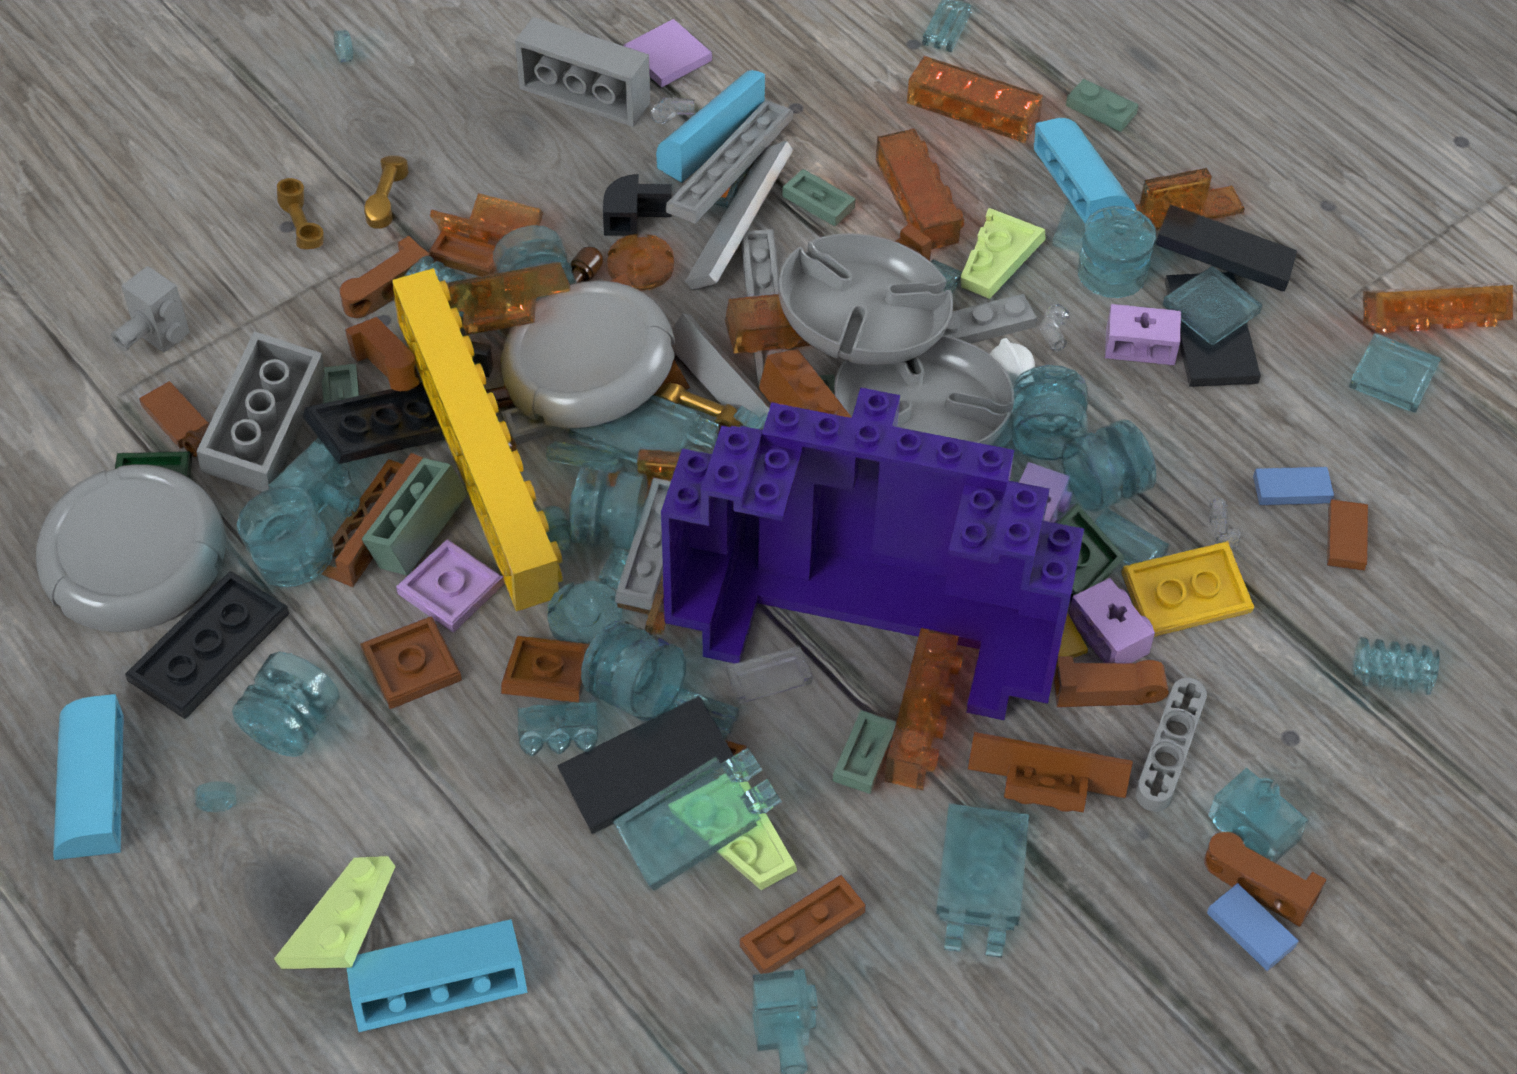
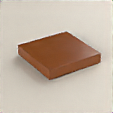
(410, 662)
(545, 669)

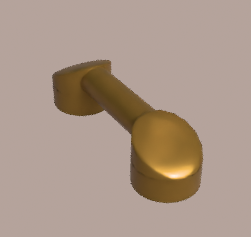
(291, 199)
(377, 206)
(679, 395)

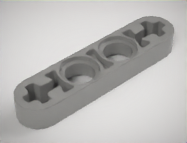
(1171, 743)

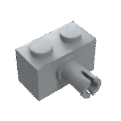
(154, 312)

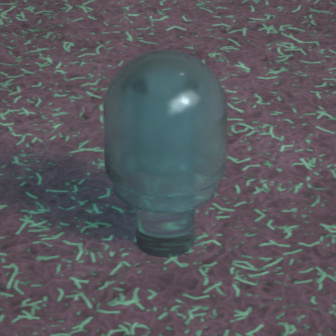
(558, 526)

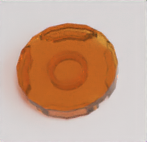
(644, 260)

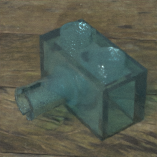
(321, 478)
(1258, 815)
(783, 1015)

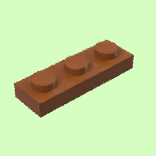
(802, 925)

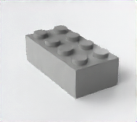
(583, 71)
(261, 412)

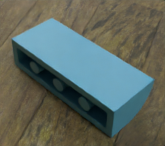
(710, 127)
(1078, 167)
(89, 778)
(436, 975)

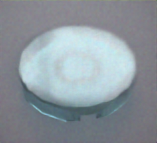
(582, 611)

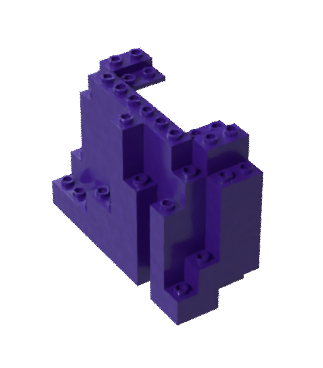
(871, 534)

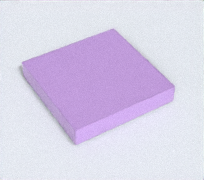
(671, 52)
(450, 585)

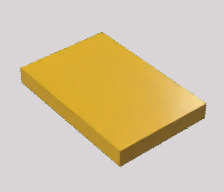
(1188, 588)

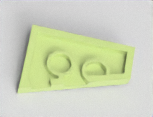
(999, 252)
(759, 853)
(340, 919)

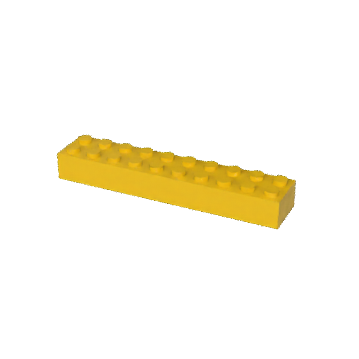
(478, 440)

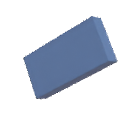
(1293, 485)
(1252, 927)

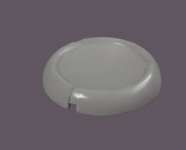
(864, 299)
(588, 355)
(943, 392)
(130, 548)

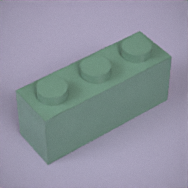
(415, 516)

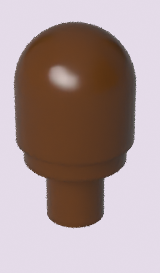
(586, 263)

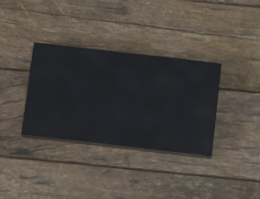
(1226, 248)
(1224, 363)
(375, 423)
(207, 644)
(642, 762)

